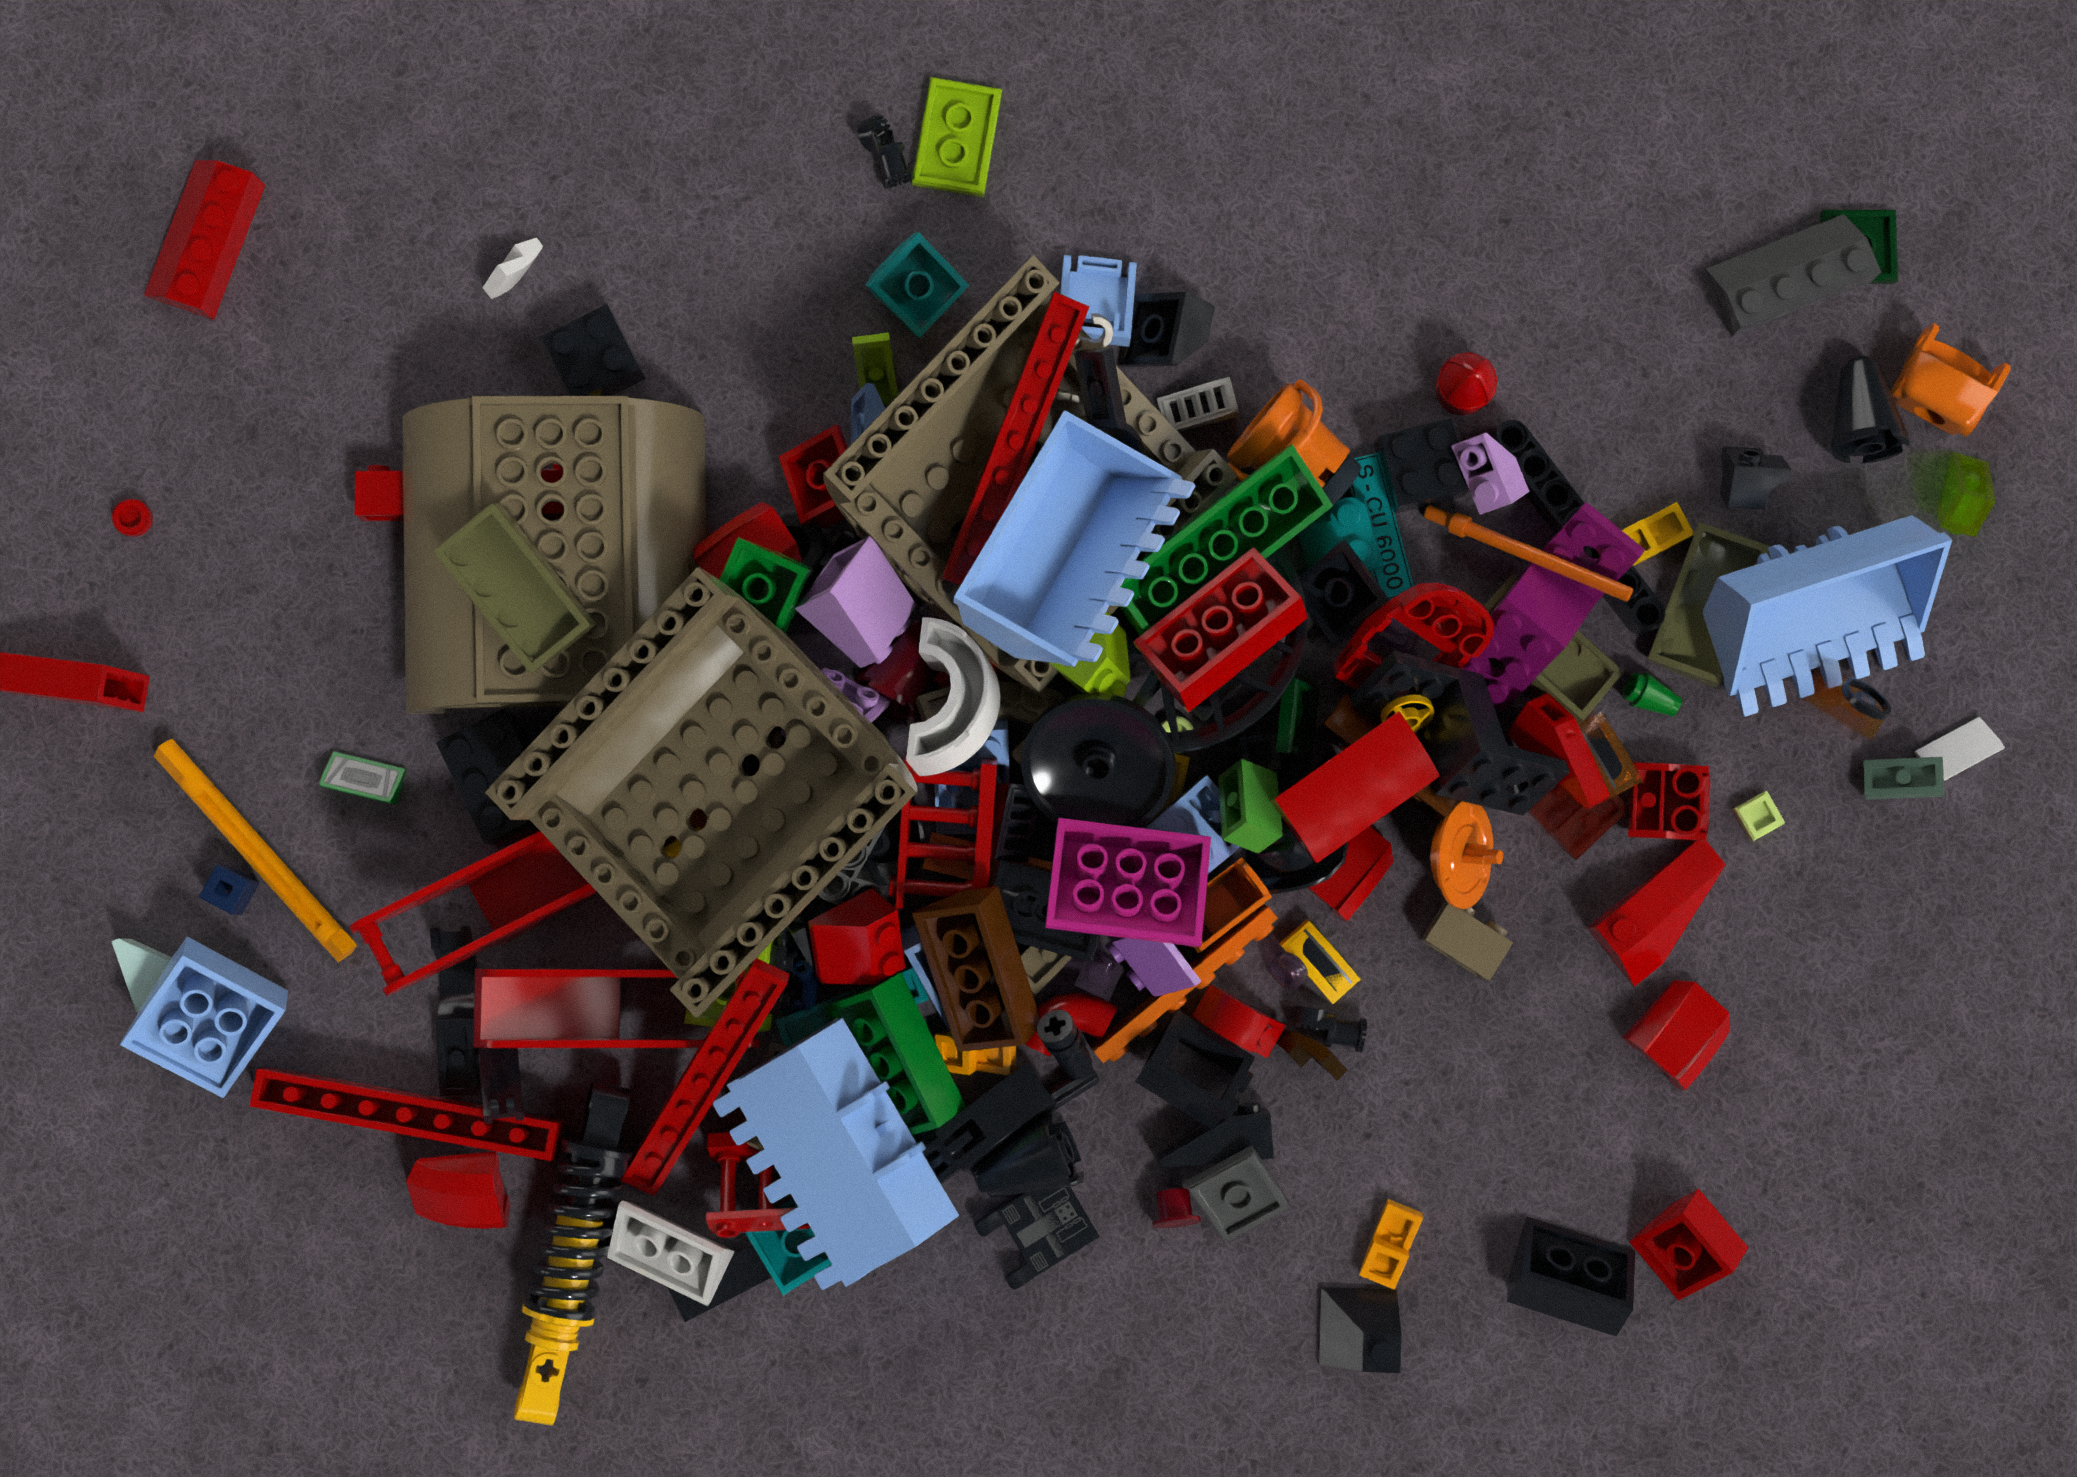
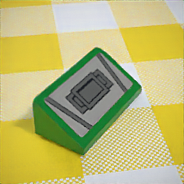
(363, 778)

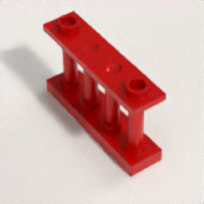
(975, 854)
(729, 1221)

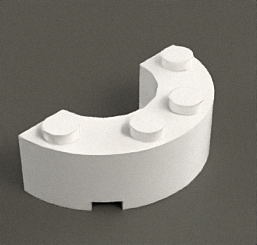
(971, 705)

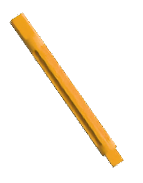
(255, 850)

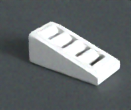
(1215, 415)

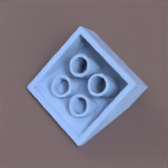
(205, 1017)

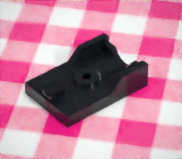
(1024, 897)

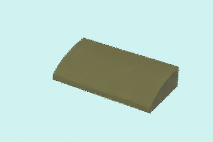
(514, 587)
(1683, 637)
(1576, 676)

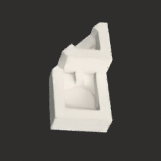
(513, 267)

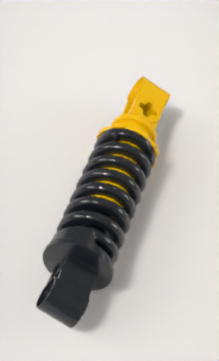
(561, 1301)

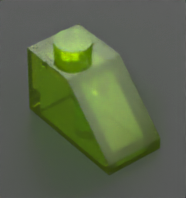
(1965, 495)

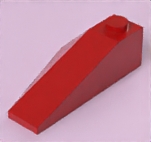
(1653, 916)

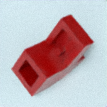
(1238, 1021)

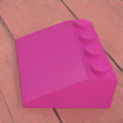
(1128, 882)

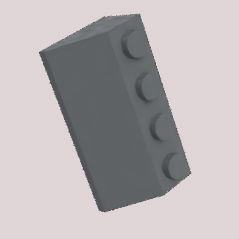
(1792, 274)

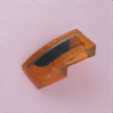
(1610, 755)

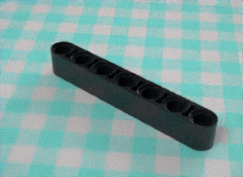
(1557, 516)

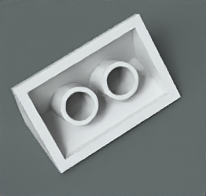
(668, 1252)

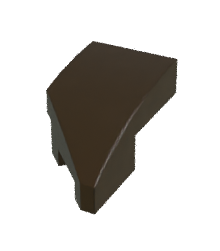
(1303, 1048)

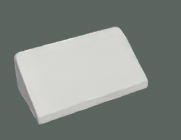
(1963, 747)

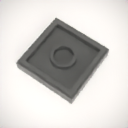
(1238, 1194)

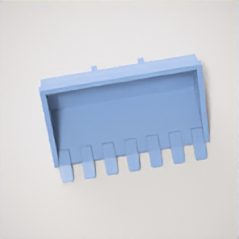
(1069, 546)
(1825, 608)
(838, 1154)

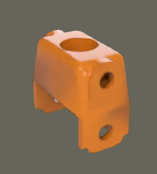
(1946, 385)
(1230, 900)

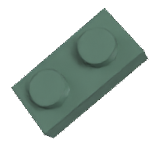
(1904, 778)

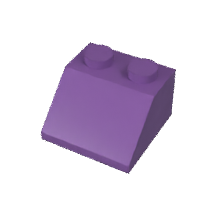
(1153, 965)

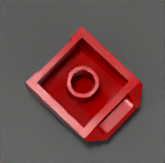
(757, 525)
(1365, 864)
(1681, 1032)
(460, 1190)

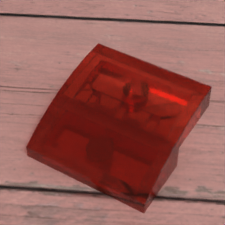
(1572, 823)

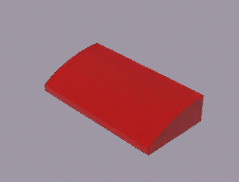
(1356, 787)

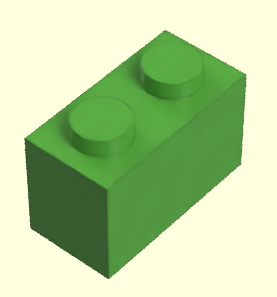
(1246, 806)

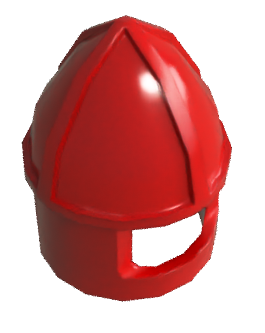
(1466, 383)

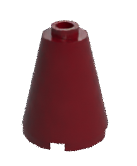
(900, 676)

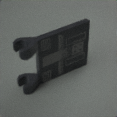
(1044, 1228)

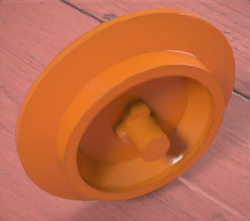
(1463, 854)

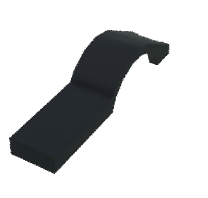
(1103, 396)
(455, 1018)

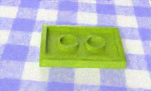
(957, 137)

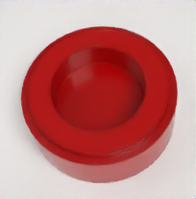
(132, 517)

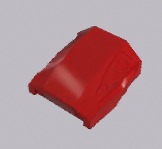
(1663, 797)

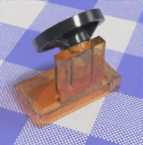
(1852, 704)

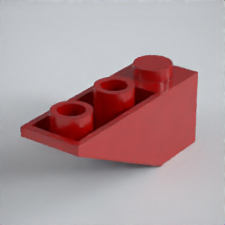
(1553, 731)

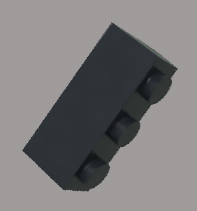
(1572, 1277)

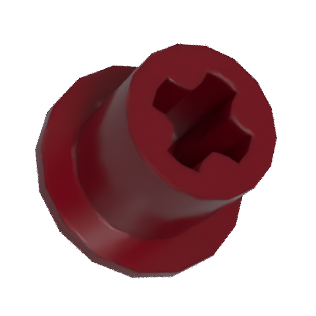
(1174, 1209)

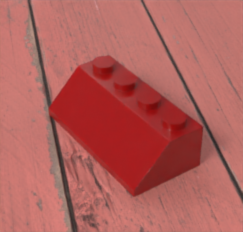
(205, 237)
(1221, 629)

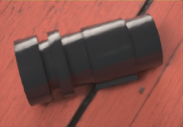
(1065, 1042)

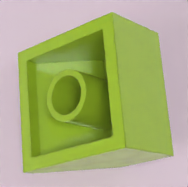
(1110, 671)

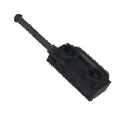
(784, 957)

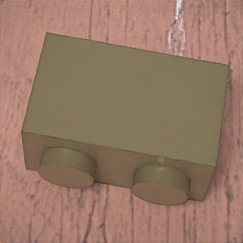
(1467, 940)

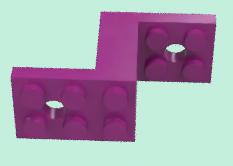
(1547, 608)

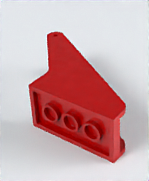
(514, 890)
(559, 1009)

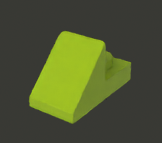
(876, 364)

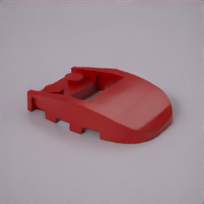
(1433, 611)

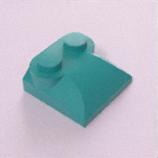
(916, 284)
(1345, 520)
(782, 1258)

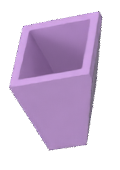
(859, 603)

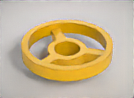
(1415, 718)

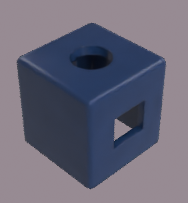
(240, 895)

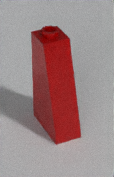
(73, 681)

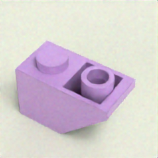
(1489, 472)

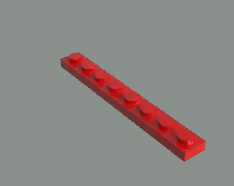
(1018, 431)
(705, 1075)

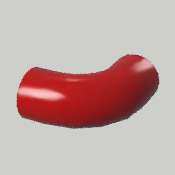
(1088, 1012)

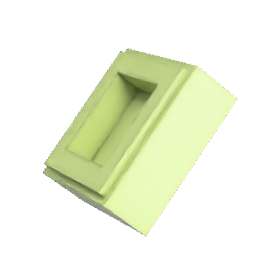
(1758, 816)

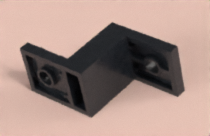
(1463, 734)

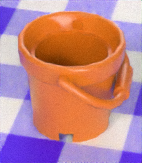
(1287, 422)

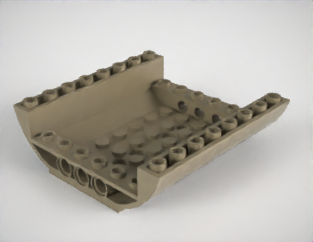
(927, 450)
(621, 546)
(670, 736)

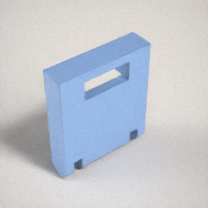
(1102, 288)

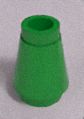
(1651, 695)

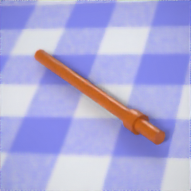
(1463, 526)

